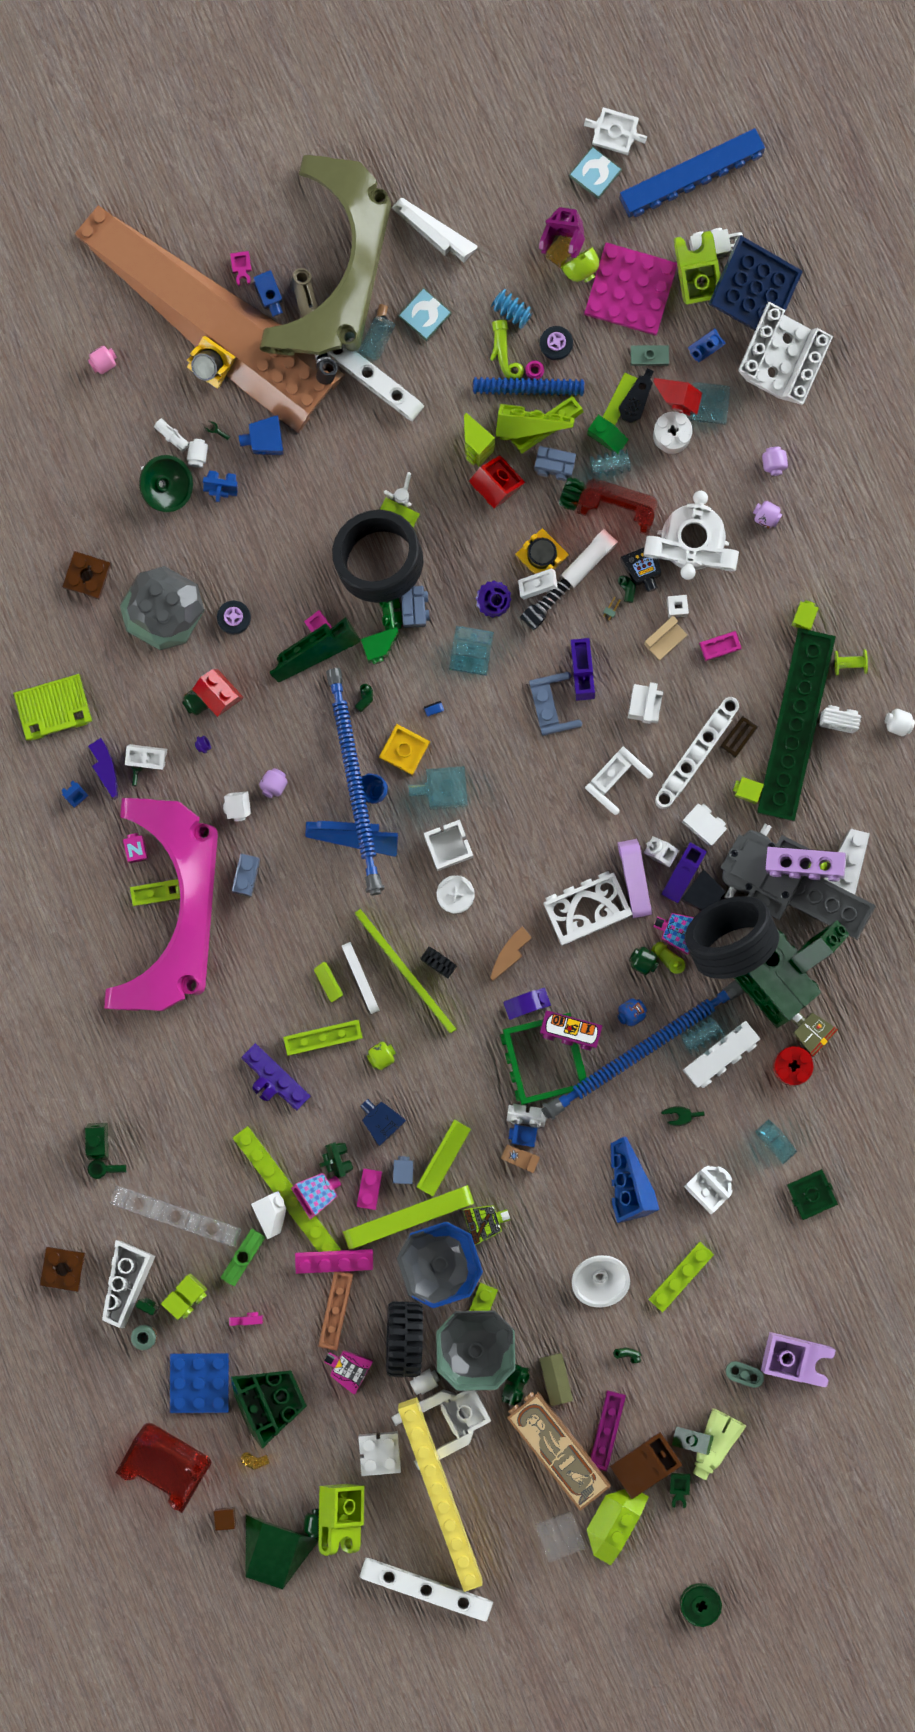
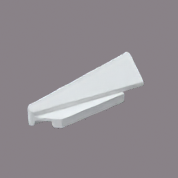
(434, 231)

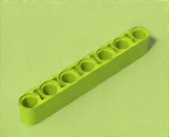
(408, 1217)

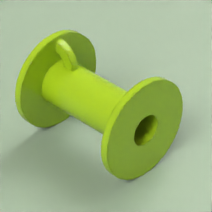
(851, 662)

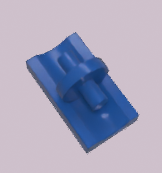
(706, 345)
(220, 487)

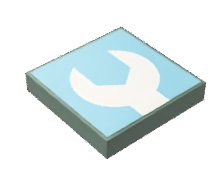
(595, 172)
(425, 314)

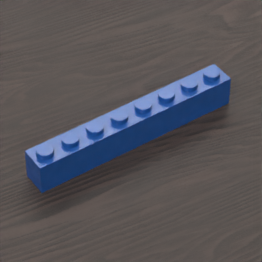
(692, 173)

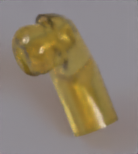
(253, 1462)

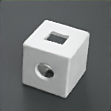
(677, 600)

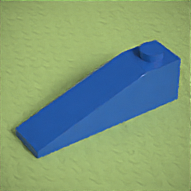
(633, 1190)

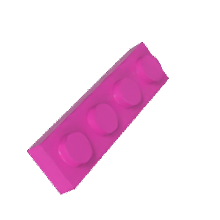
(333, 1261)

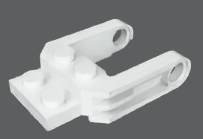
(463, 1414)

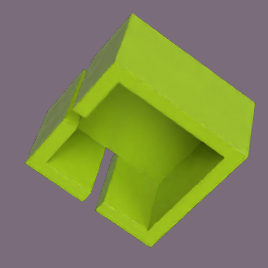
(181, 1300)

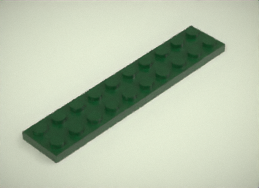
(796, 724)

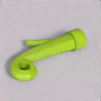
(500, 347)

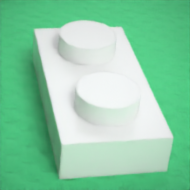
(537, 583)

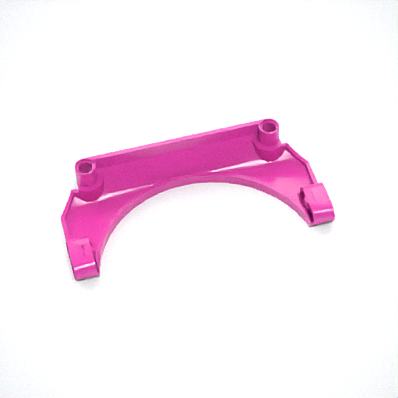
(187, 951)

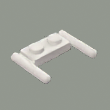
(611, 774)

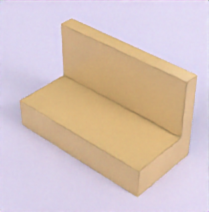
(665, 638)

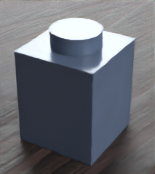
(403, 1170)

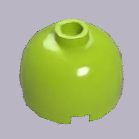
(582, 266)

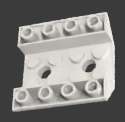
(793, 362)

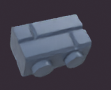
(554, 463)
(414, 607)
(246, 875)

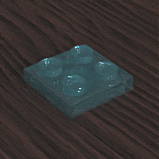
(713, 403)

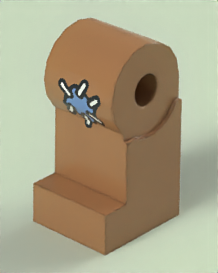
(520, 1158)

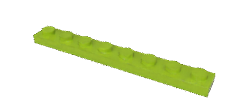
(279, 1182)

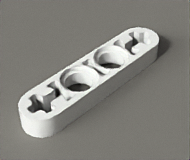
(360, 977)

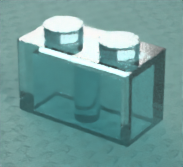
(377, 337)

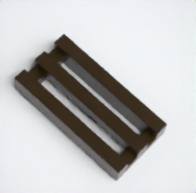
(729, 749)

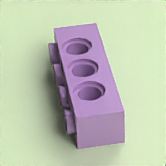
(797, 856)

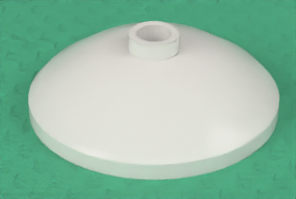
(602, 1289)

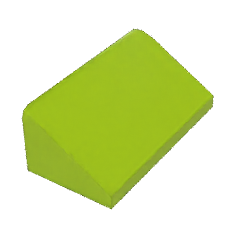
(328, 982)

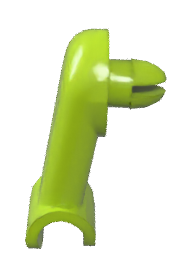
(669, 958)

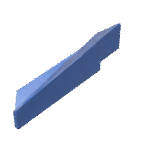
(345, 834)

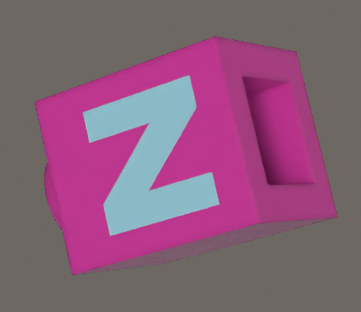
(135, 848)

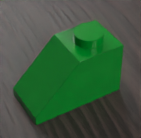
(607, 434)
(379, 645)

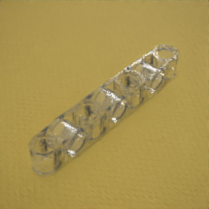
(189, 1220)

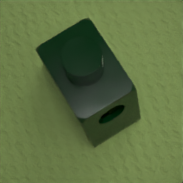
(96, 1141)

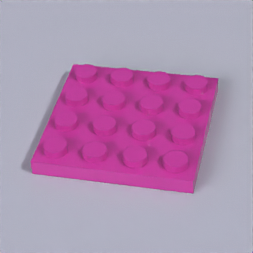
(631, 289)

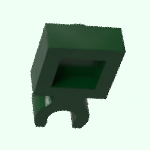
(680, 1486)

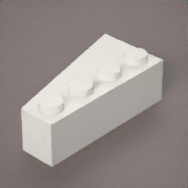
(721, 1054)

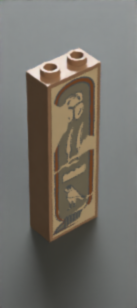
(558, 1450)

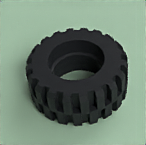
(404, 1339)

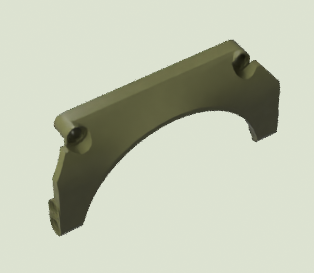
(346, 309)

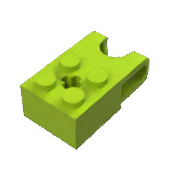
(697, 264)
(340, 1518)

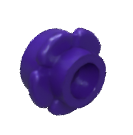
(202, 744)

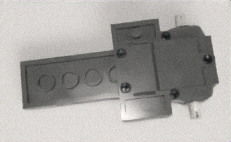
(746, 872)

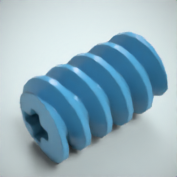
(512, 309)

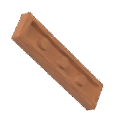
(335, 1310)

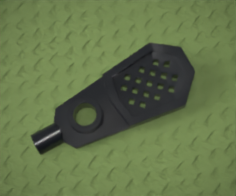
(638, 395)

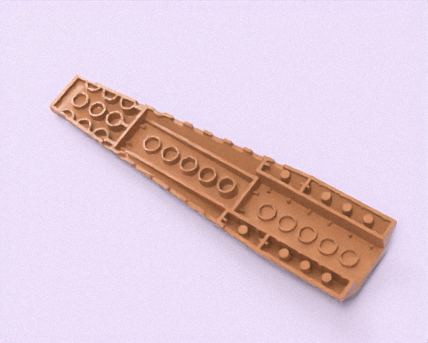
(204, 308)

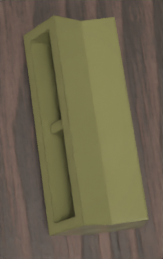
(556, 1379)

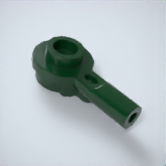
(98, 1169)

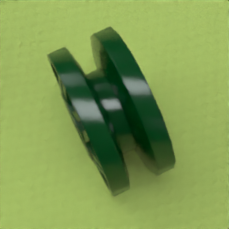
(705, 1615)

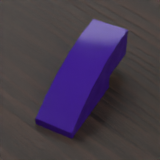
(582, 669)
(105, 767)

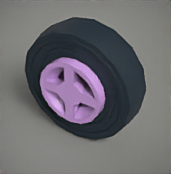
(556, 336)
(233, 610)

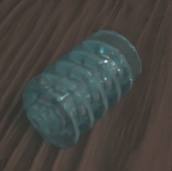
(610, 463)
(701, 1034)

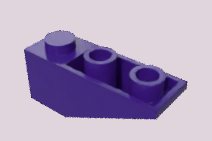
(684, 872)

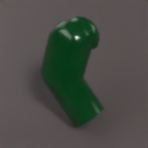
(629, 588)
(366, 697)
(628, 1352)

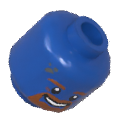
(632, 1012)

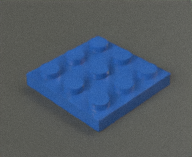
(199, 1383)

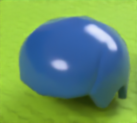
(374, 788)

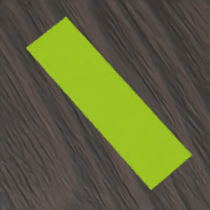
(612, 412)

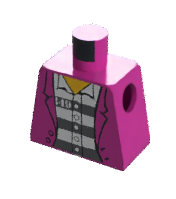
(348, 1369)

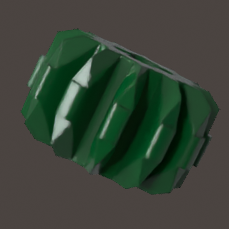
(571, 493)

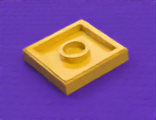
(404, 749)

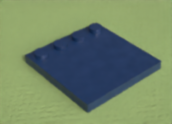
(751, 281)

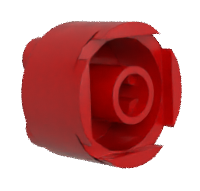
(784, 1072)

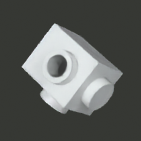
(237, 805)

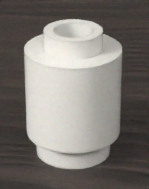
(197, 453)
(425, 1382)

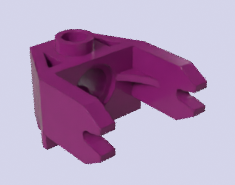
(559, 225)

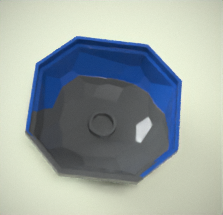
(439, 1264)

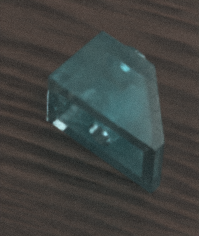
(776, 1141)

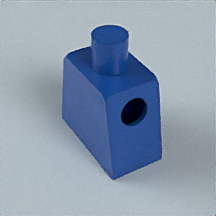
(266, 284)
(264, 437)

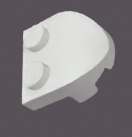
(710, 1187)

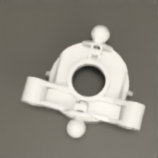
(690, 559)

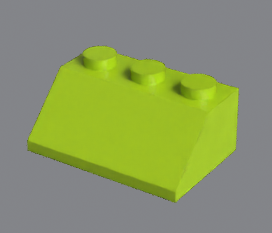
(478, 441)

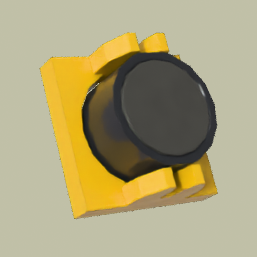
(210, 362)
(542, 553)

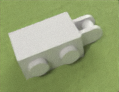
(721, 240)

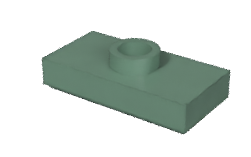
(650, 355)

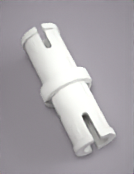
(171, 435)

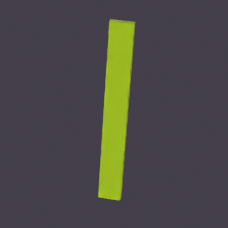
(405, 971)

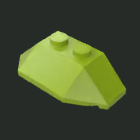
(614, 1523)

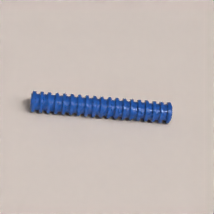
(528, 386)

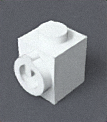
(661, 851)

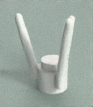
(401, 495)

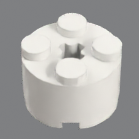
(678, 423)

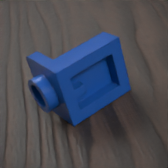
(523, 1135)

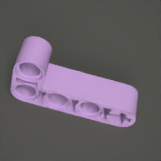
(635, 878)

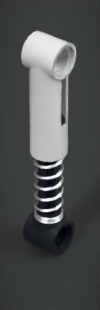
(571, 577)

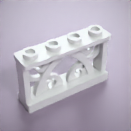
(613, 913)

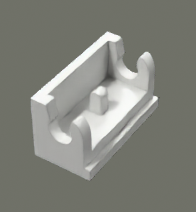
(145, 756)

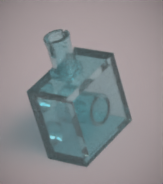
(444, 788)

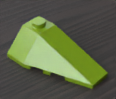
(517, 423)

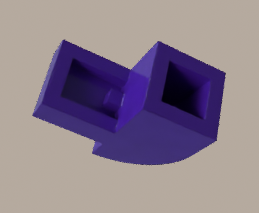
(526, 1003)

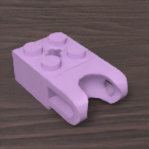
(801, 1360)

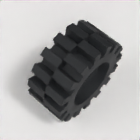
(438, 962)

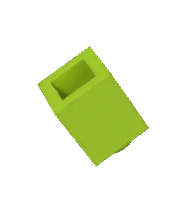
(805, 615)
(748, 790)

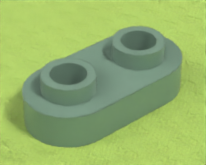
(744, 1374)

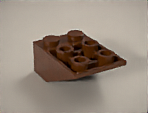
(646, 1465)

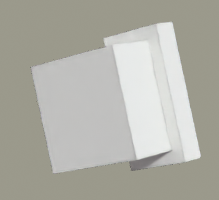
(645, 703)

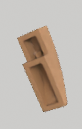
(510, 953)

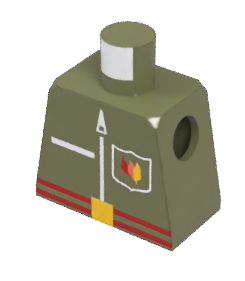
(812, 1032)

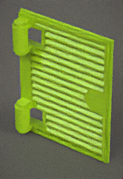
(52, 707)

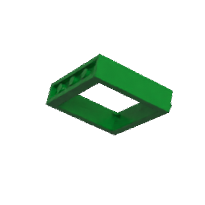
(515, 1074)

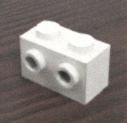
(704, 824)

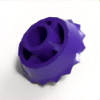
(493, 599)

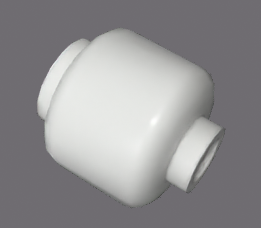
(899, 722)

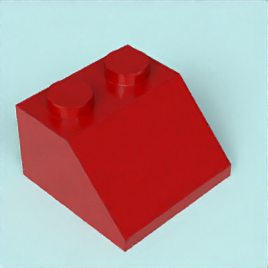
(679, 395)
(496, 481)
(217, 692)

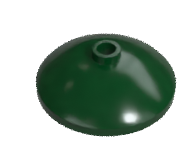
(176, 483)

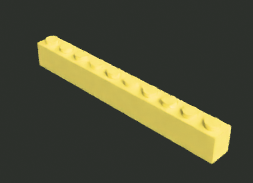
(440, 1494)

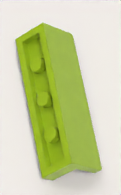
(443, 1158)

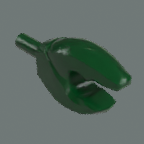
(684, 1115)

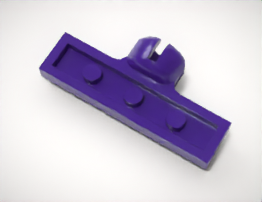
(273, 1079)

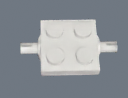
(615, 131)

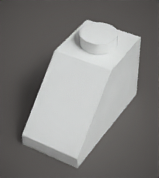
(270, 1213)

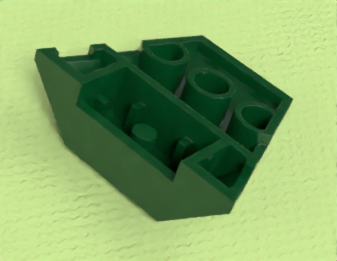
(267, 1402)
(274, 1552)

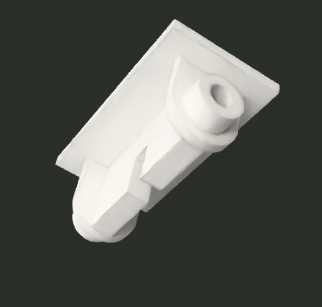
(518, 1115)

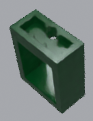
(820, 946)

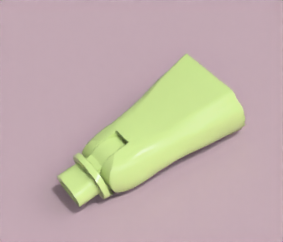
(725, 1433)

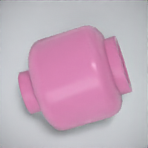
(102, 359)

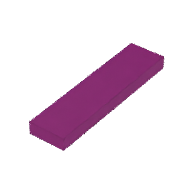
(607, 1429)

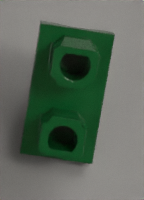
(333, 1161)

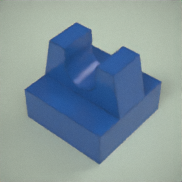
(74, 794)

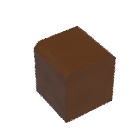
(225, 1518)

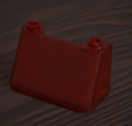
(598, 490)
(165, 1464)

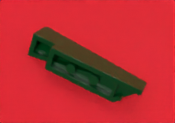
(314, 649)

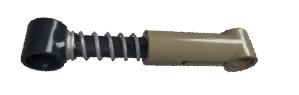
(307, 303)

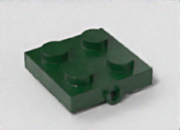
(812, 1194)

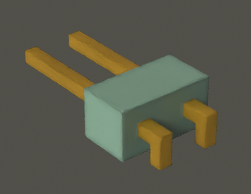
(609, 612)

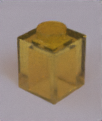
(558, 251)

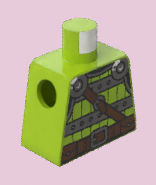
(484, 1222)

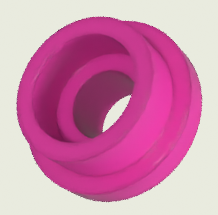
(534, 364)

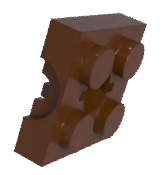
(80, 563)
(51, 1277)

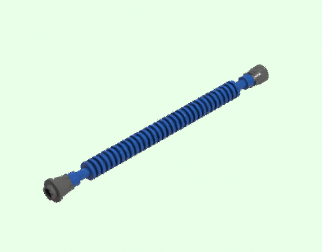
(353, 776)
(689, 1019)

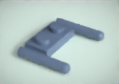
(545, 704)

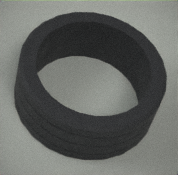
(366, 524)
(741, 955)

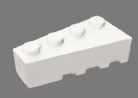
(854, 846)
(127, 1278)

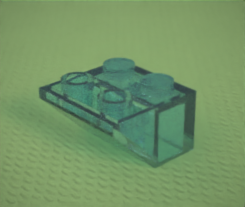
(471, 650)

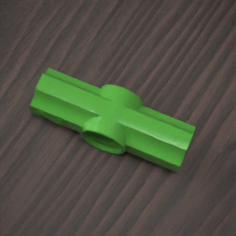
(250, 1246)

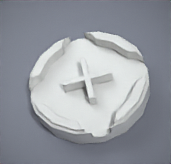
(455, 894)

